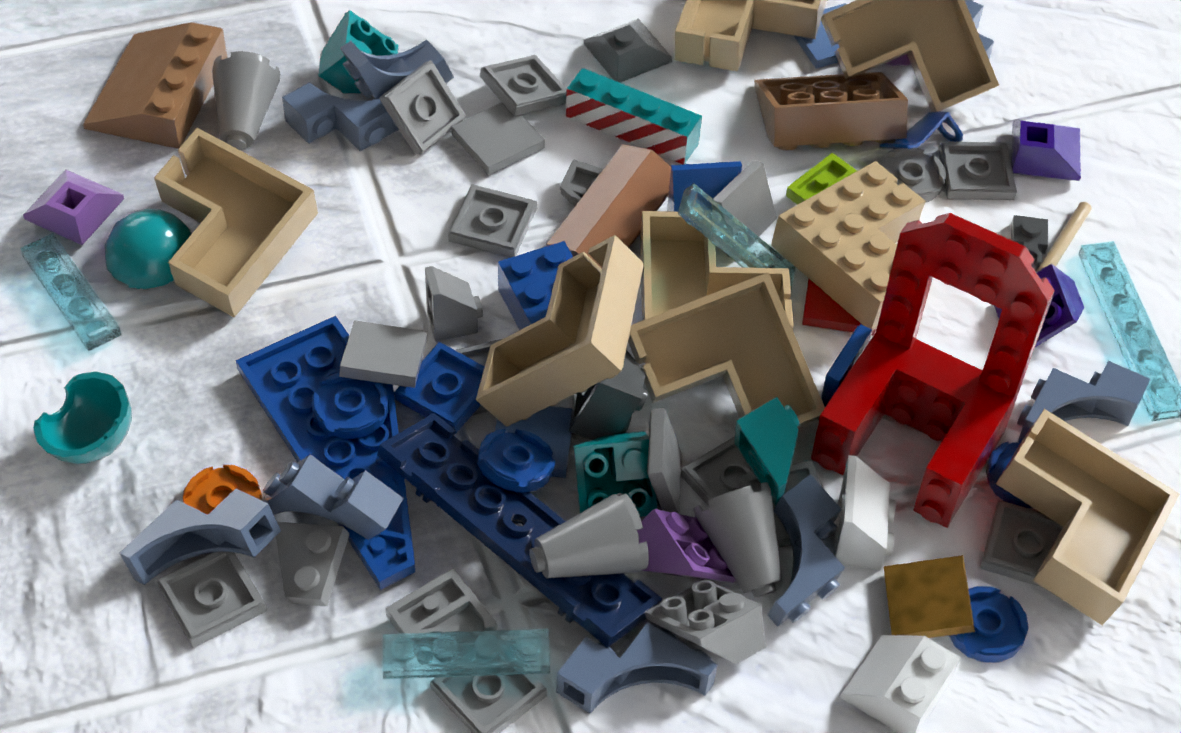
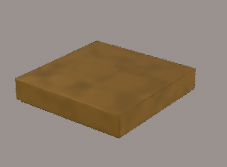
(929, 598)

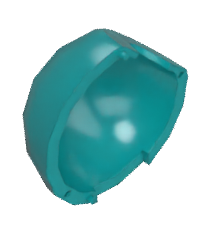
(142, 247)
(89, 422)

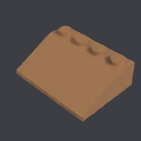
(159, 84)
(831, 110)

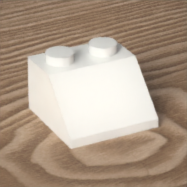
(863, 523)
(902, 681)

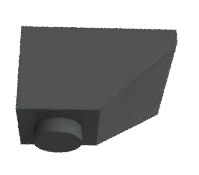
(627, 50)

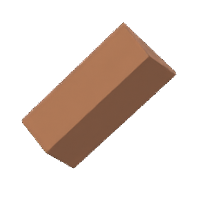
(614, 202)

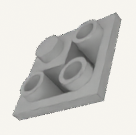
(713, 620)

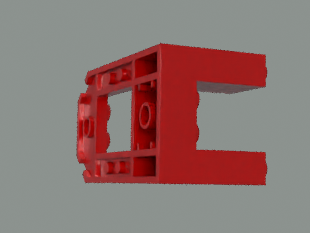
(932, 388)

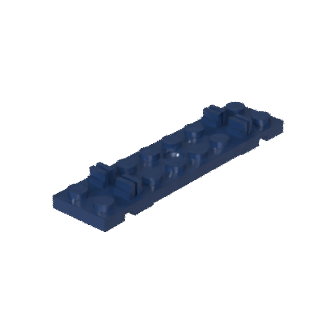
(450, 477)

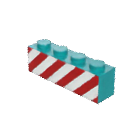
(633, 116)

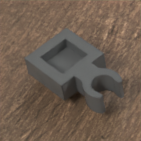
(1031, 233)

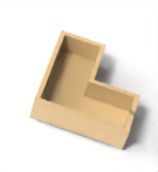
(721, 28)
(933, 34)
(244, 215)
(849, 238)
(683, 266)
(732, 336)
(576, 341)
(1105, 508)

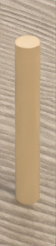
(1066, 235)

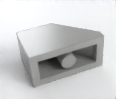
(450, 305)

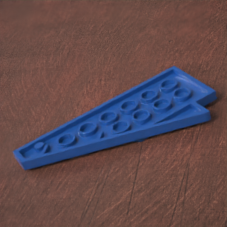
(283, 384)

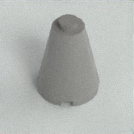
(242, 95)
(745, 537)
(593, 542)

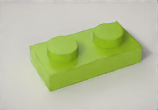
(821, 176)

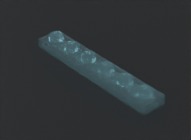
(1132, 328)

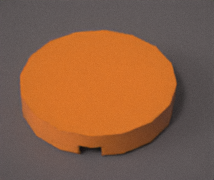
(212, 486)

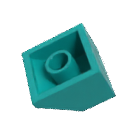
(768, 443)

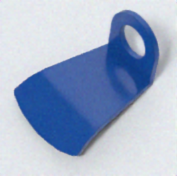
(923, 130)

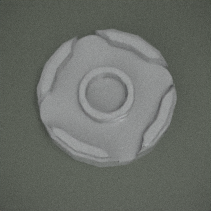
(917, 171)

